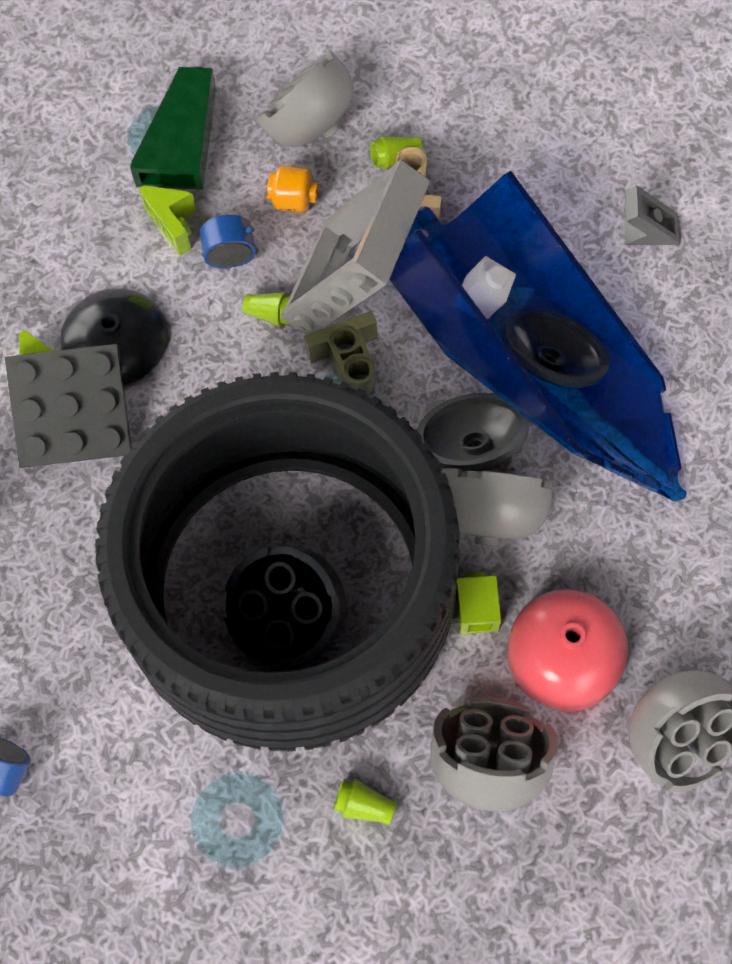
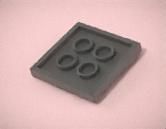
(68, 405)

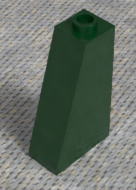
(179, 136)

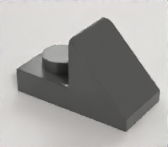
(649, 220)

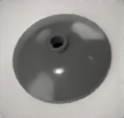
(473, 431)

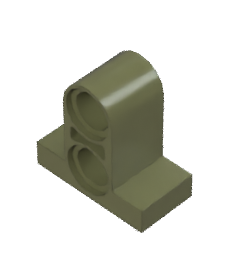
(351, 361)

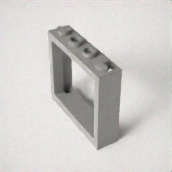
(381, 221)

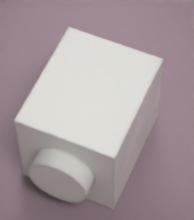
(489, 285)

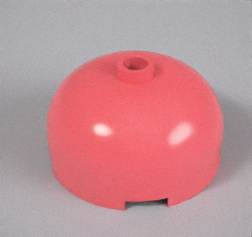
(567, 650)

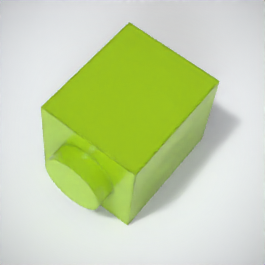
(478, 603)

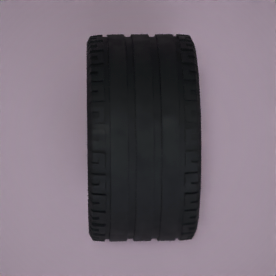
(254, 431)

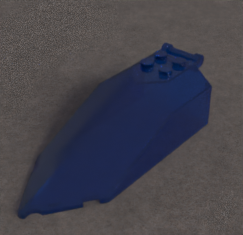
(608, 423)

